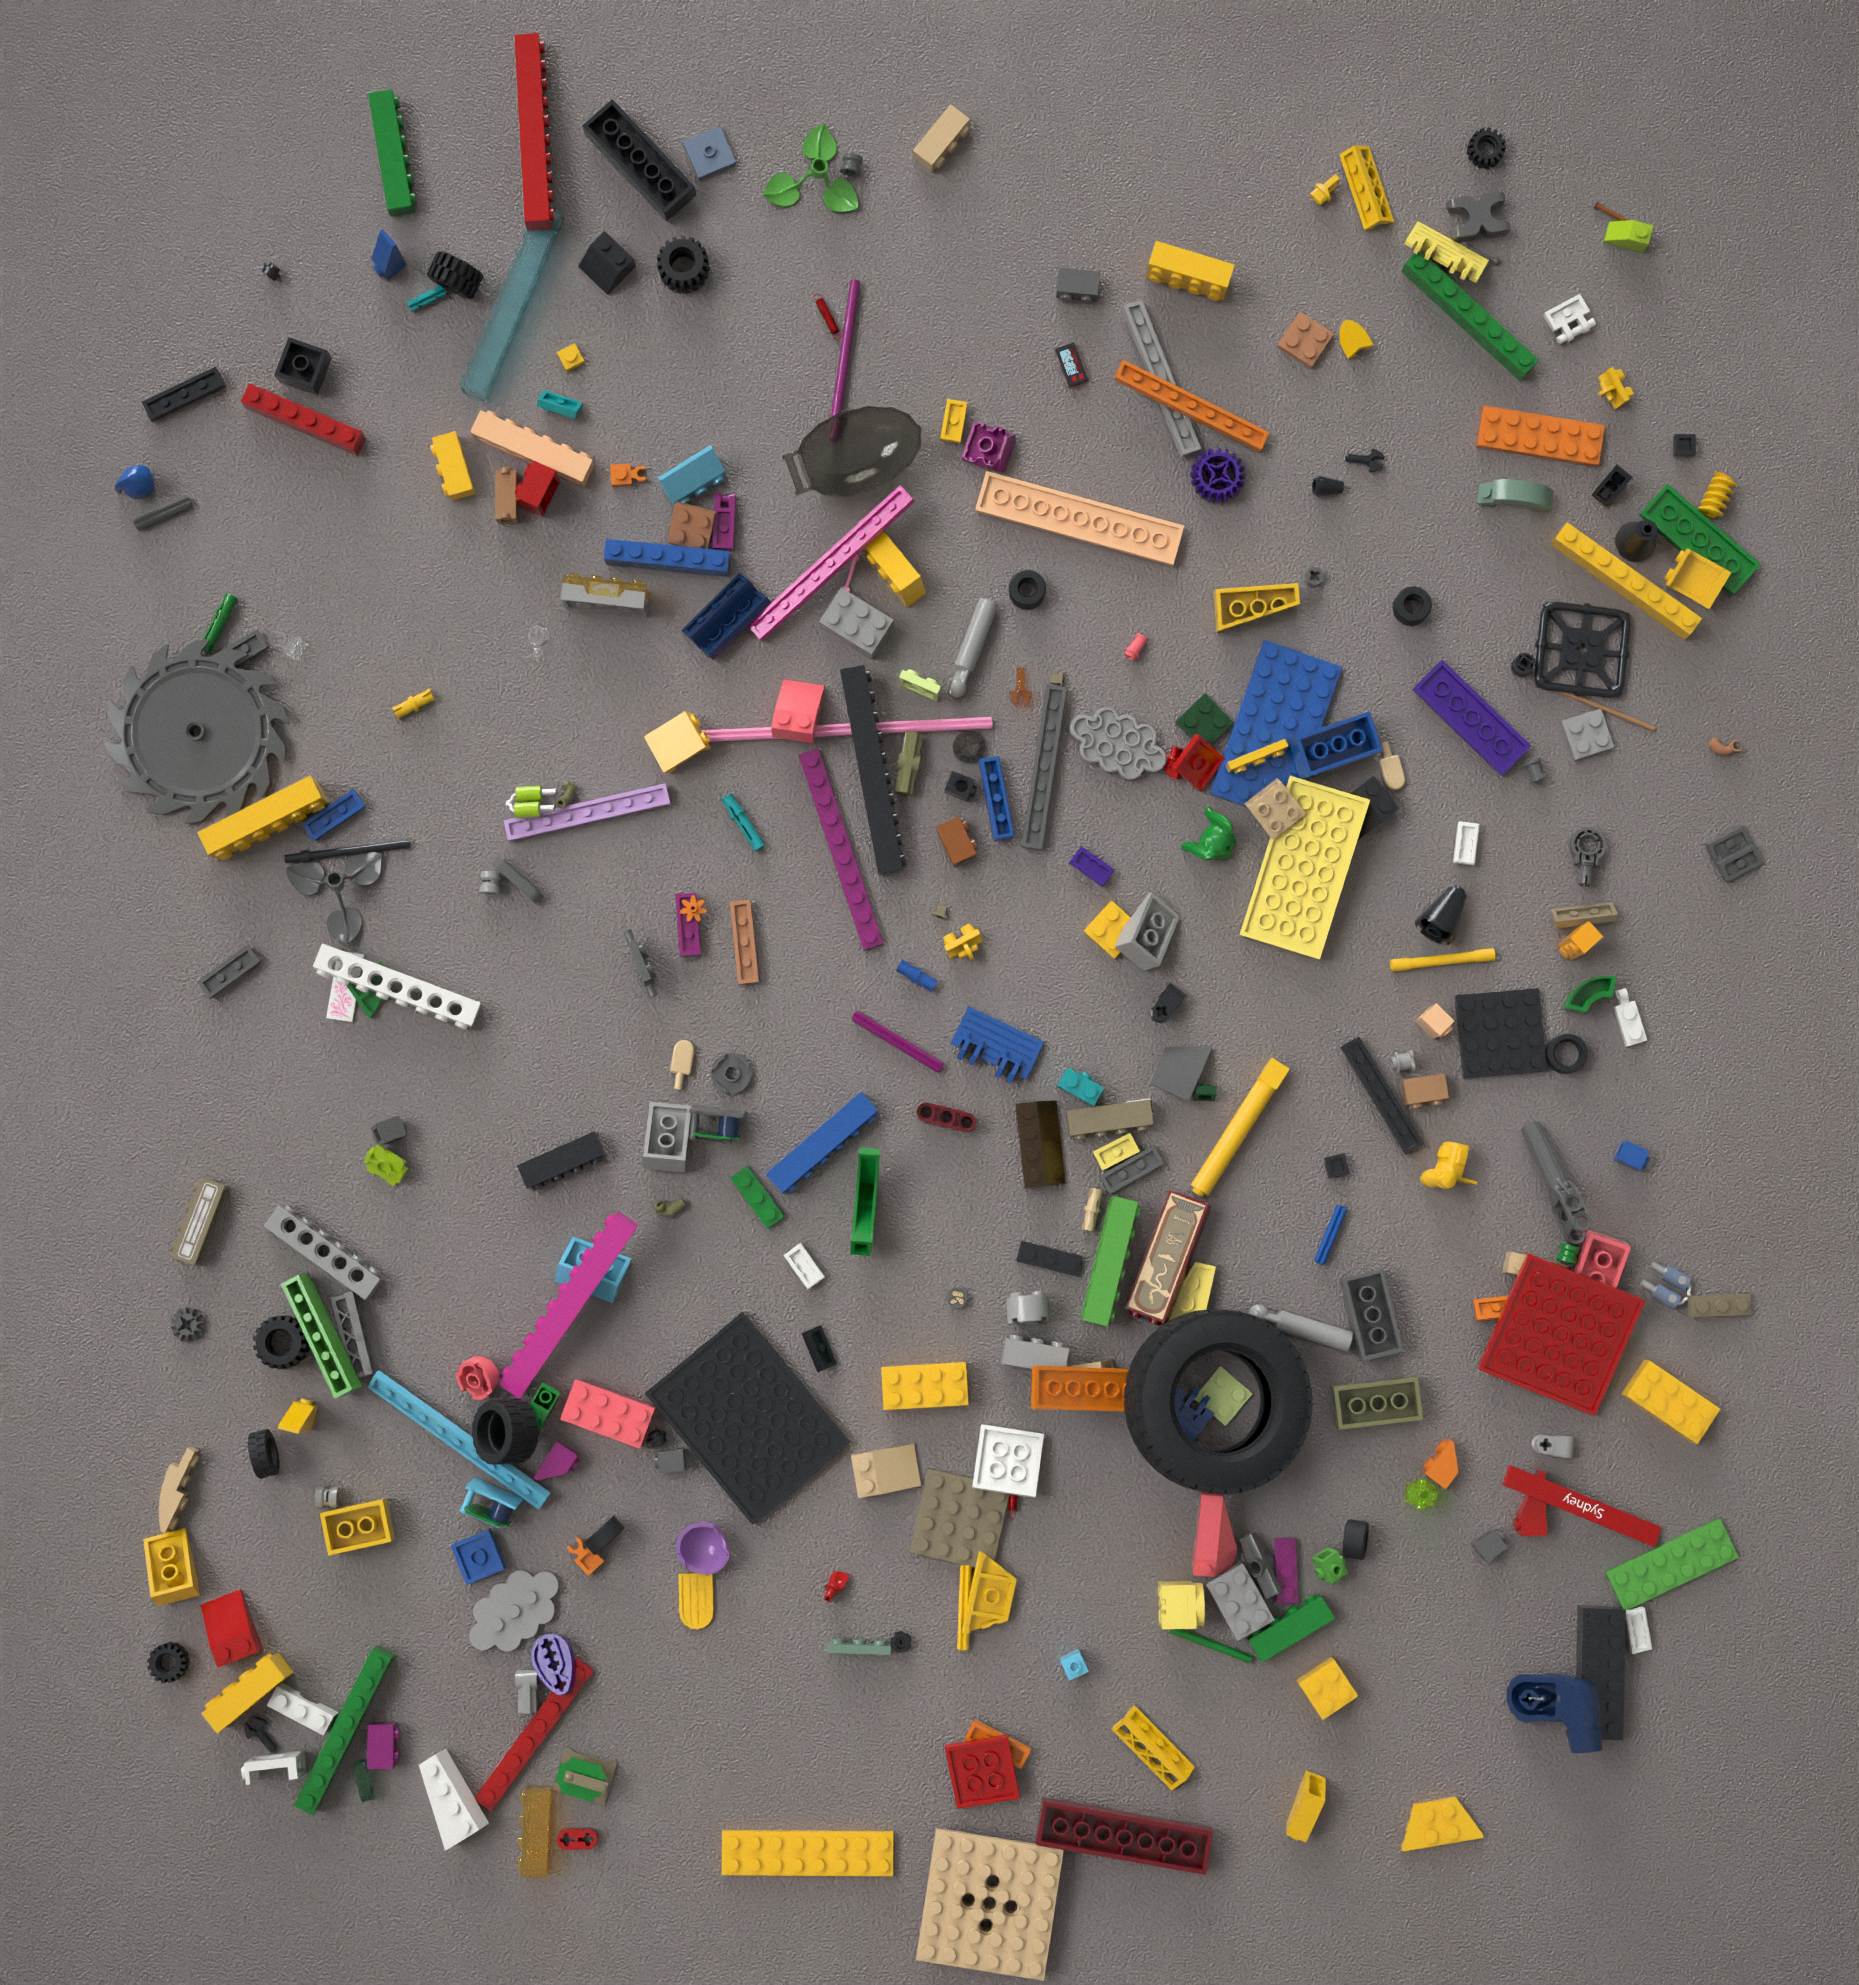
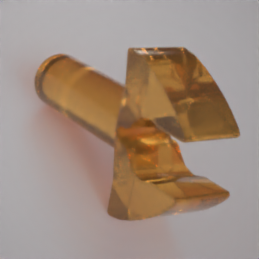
(1020, 687)

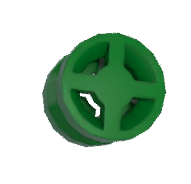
(1568, 1253)

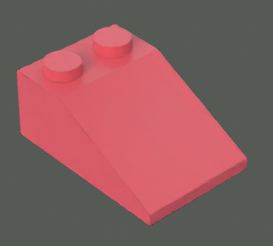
(797, 711)
(1602, 1258)

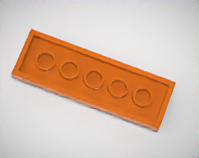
(1540, 436)
(1078, 1388)

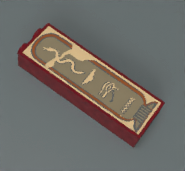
(1168, 1258)

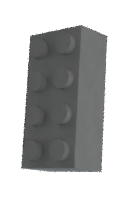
(1371, 1314)

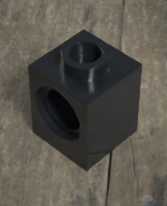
(956, 778)

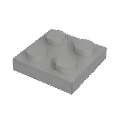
(1587, 734)

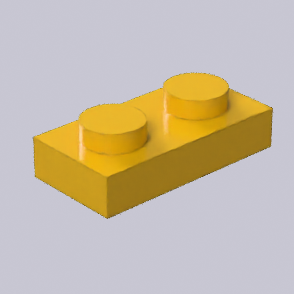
(953, 421)

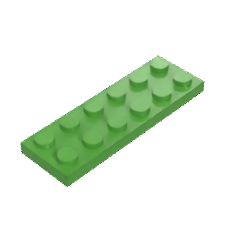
(1671, 1564)

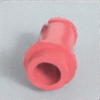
(1135, 647)

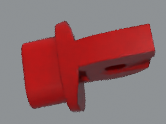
(1175, 752)
(836, 1584)

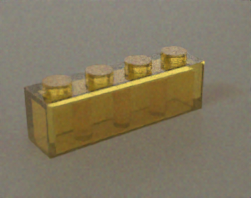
(536, 1831)

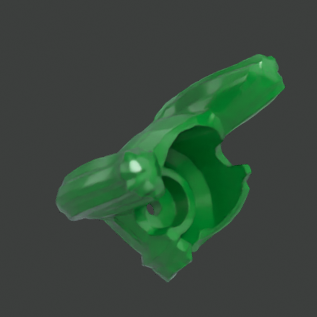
(1216, 839)

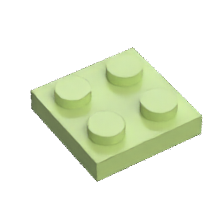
(912, 681)
(1226, 1395)

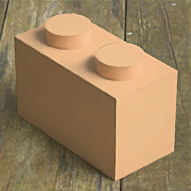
(1435, 1022)

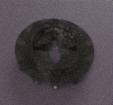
(964, 755)

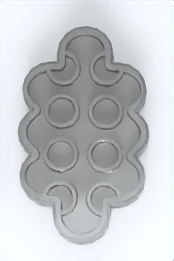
(1118, 743)
(514, 1610)

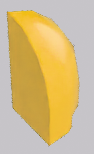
(1353, 338)

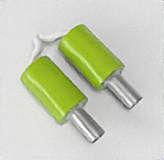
(531, 809)

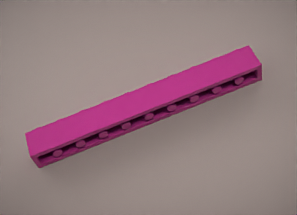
(568, 1304)

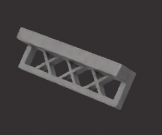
(359, 1332)

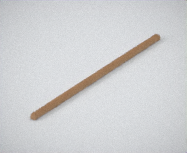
(1610, 711)

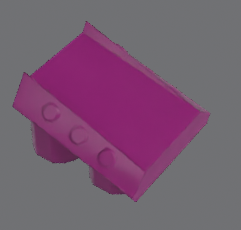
(989, 447)

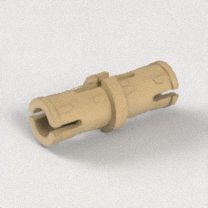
(1092, 1209)

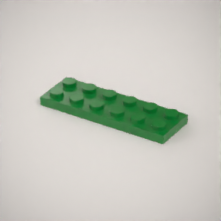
(1690, 529)

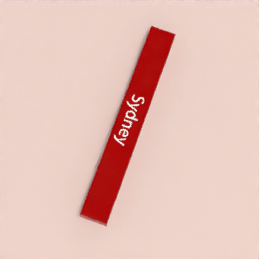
(1581, 1506)

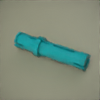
(738, 815)

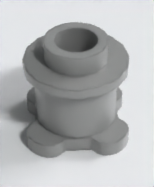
(1403, 1061)

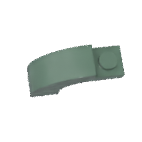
(1516, 492)

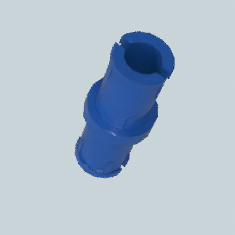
(916, 975)

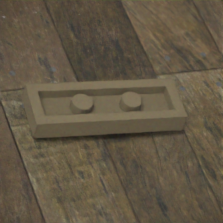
(1581, 914)
(1719, 1305)

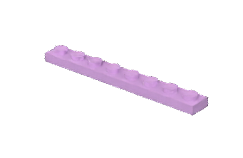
(588, 812)

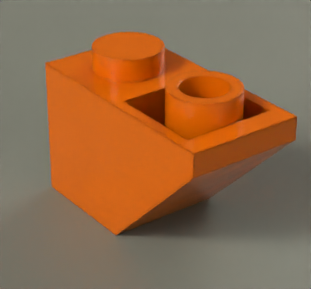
(1443, 1465)

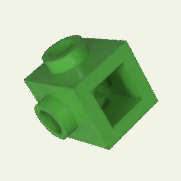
(1329, 1566)

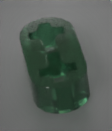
(363, 1780)

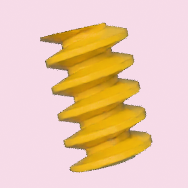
(1716, 495)

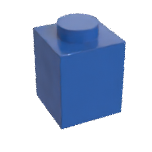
(1632, 1156)

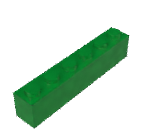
(391, 152)

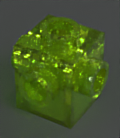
(1413, 1491)

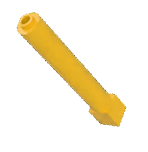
(1239, 1127)

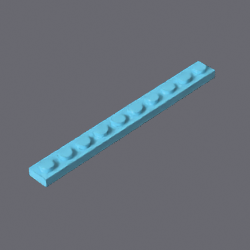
(456, 1438)

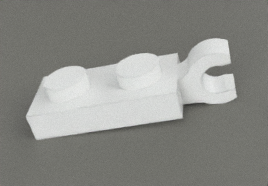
(1629, 1019)

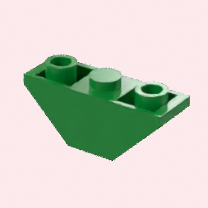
(544, 1403)

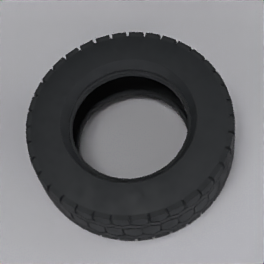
(1282, 1412)

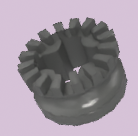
(1314, 570)

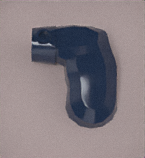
(1559, 1699)

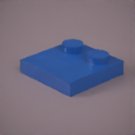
(478, 1556)

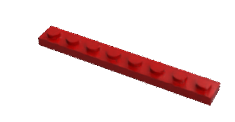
(530, 1739)

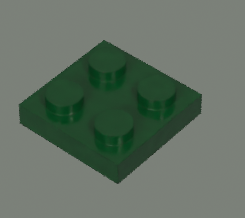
(1204, 720)

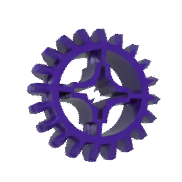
(1228, 461)

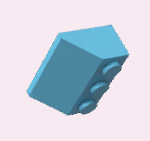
(693, 476)
(611, 1282)

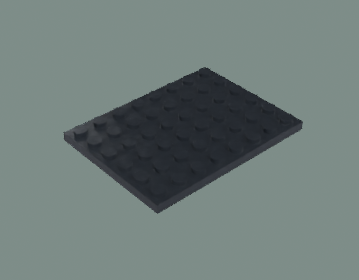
(747, 1418)

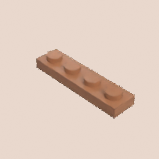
(744, 942)

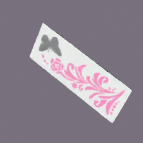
(341, 1000)

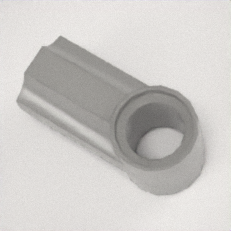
(527, 1684)

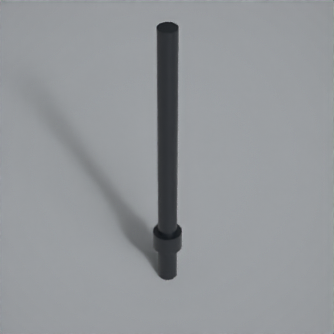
(306, 856)

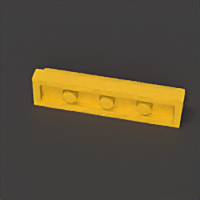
(1364, 187)
(1156, 1745)

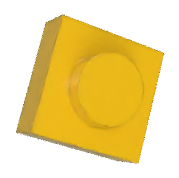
(570, 357)

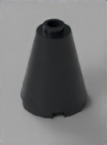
(1636, 540)
(1442, 917)

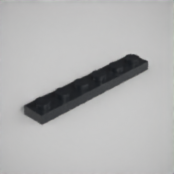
(1381, 1095)

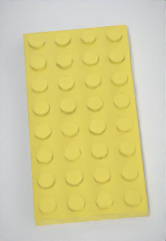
(1305, 870)

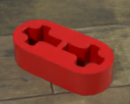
(577, 1833)

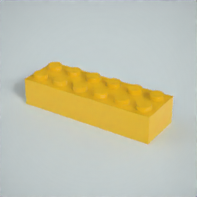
(263, 818)

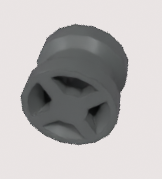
(851, 164)

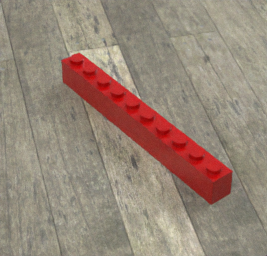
(533, 135)

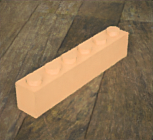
(529, 447)

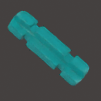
(426, 298)

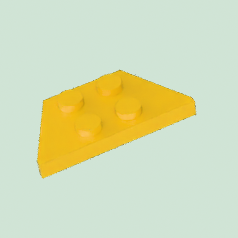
(989, 1595)
(1438, 1824)

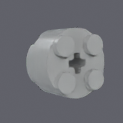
(1027, 1309)

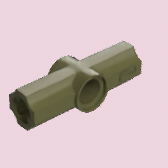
(909, 763)

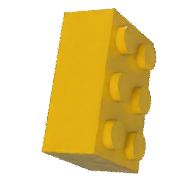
(357, 1526)

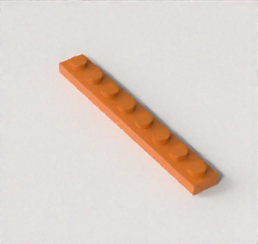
(1191, 405)

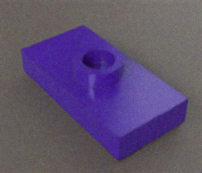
(1091, 866)

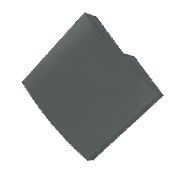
(1733, 853)

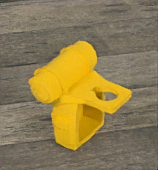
(1449, 1167)

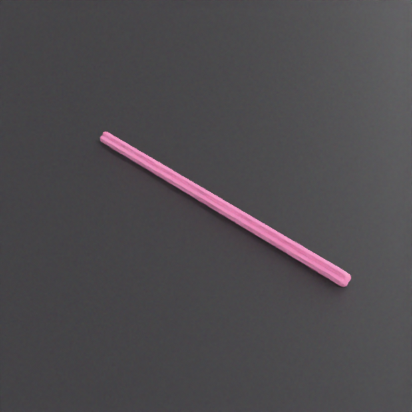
(845, 729)

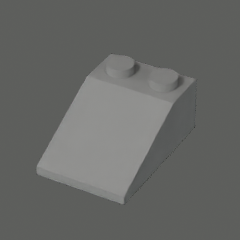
(1148, 933)
(666, 1137)

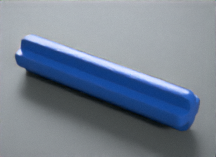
(1330, 1234)

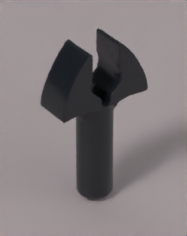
(1368, 460)
(259, 1733)

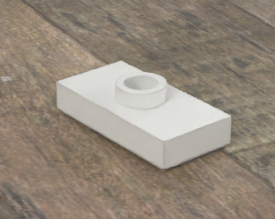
(1466, 843)
(804, 1266)
(1637, 1630)

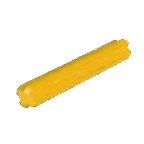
(964, 1591)

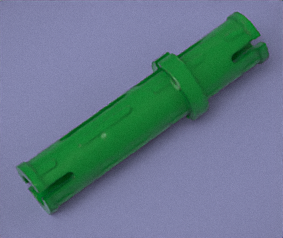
(220, 619)

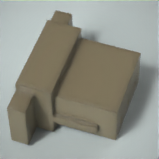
(1057, 679)
(940, 912)

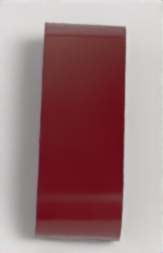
(935, 1119)

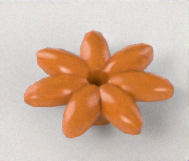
(690, 913)

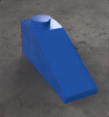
(387, 256)

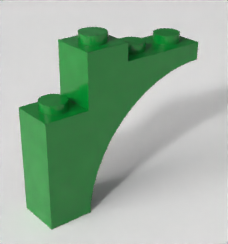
(865, 1201)

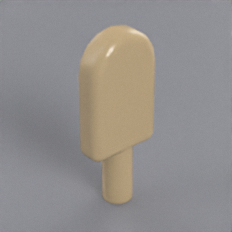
(1391, 769)
(682, 1061)

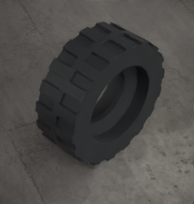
(263, 1453)

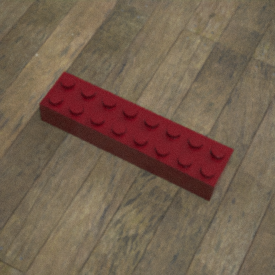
(1124, 1835)

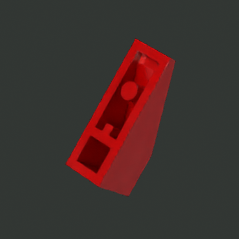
(1531, 1515)

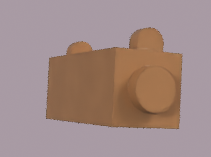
(505, 502)

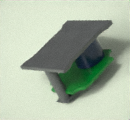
(727, 1128)

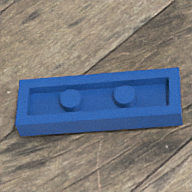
(333, 815)

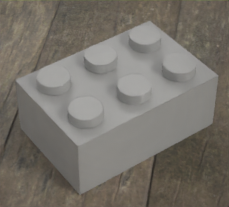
(856, 623)
(1033, 1352)
(1239, 1601)

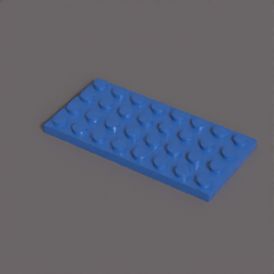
(1282, 700)

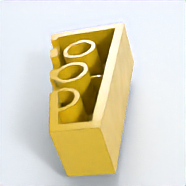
(895, 569)
(1247, 604)

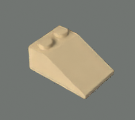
(885, 1470)

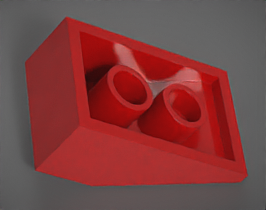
(230, 1628)

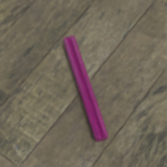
(897, 1041)

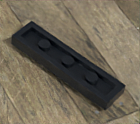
(183, 394)

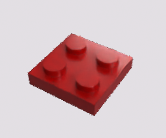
(1198, 762)

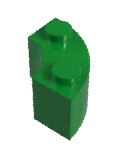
(1586, 993)

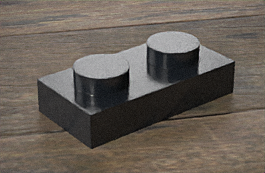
(819, 1348)

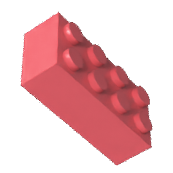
(608, 1413)

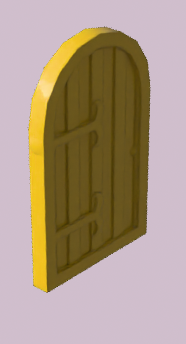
(696, 1599)

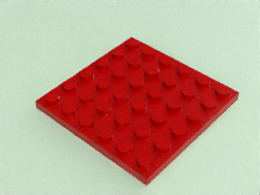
(1561, 1334)

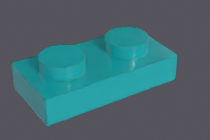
(563, 405)

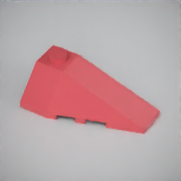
(1214, 1537)

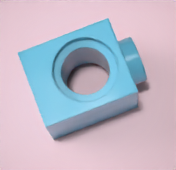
(1073, 1665)

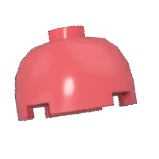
(478, 1377)

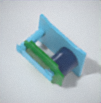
(501, 1508)

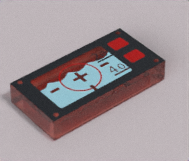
(1071, 365)

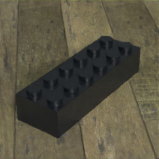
(639, 160)
(1602, 1661)

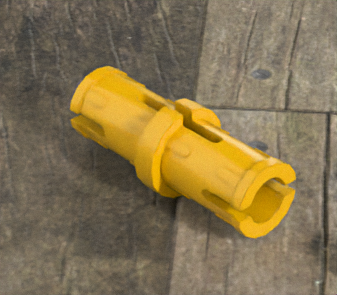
(413, 703)

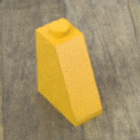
(1306, 1806)

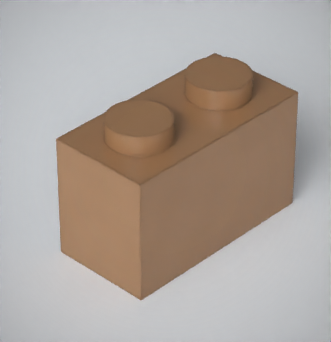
(1424, 1089)

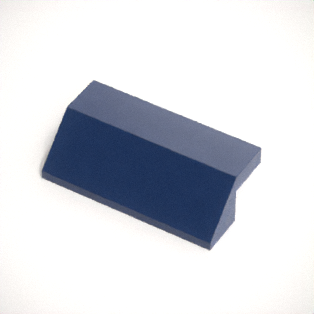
(726, 616)

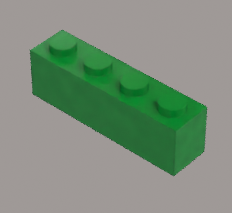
(1290, 1627)

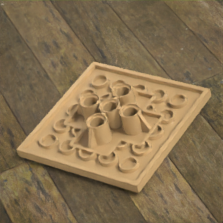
(1018, 1937)

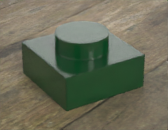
(1205, 1092)

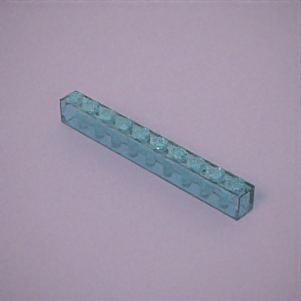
(509, 310)

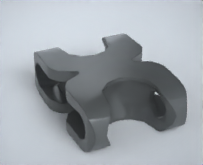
(1478, 217)

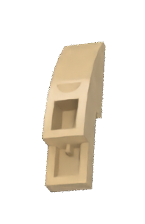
(172, 1496)

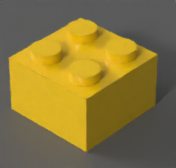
(1327, 1688)

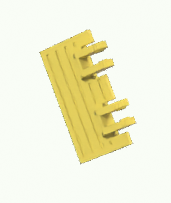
(1446, 252)

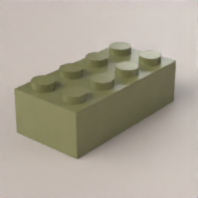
(1376, 1403)

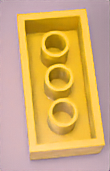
(1189, 271)
(924, 1385)
(1670, 1401)
(241, 1696)

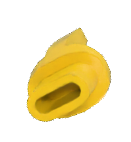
(1322, 192)

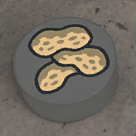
(956, 1298)

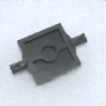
(646, 970)

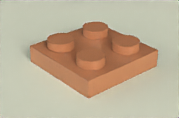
(1305, 340)
(691, 526)

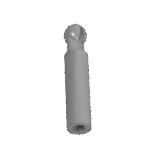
(972, 646)
(1305, 1328)

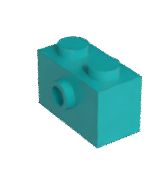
(1080, 1086)

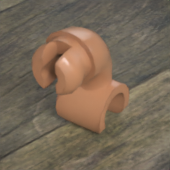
(1719, 748)

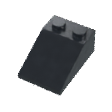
(1380, 805)

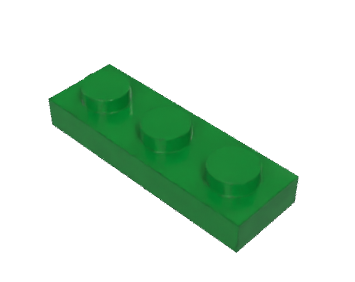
(757, 1197)

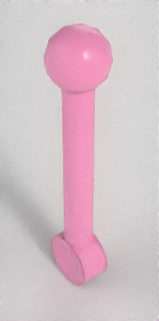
(855, 559)

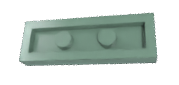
(858, 1646)

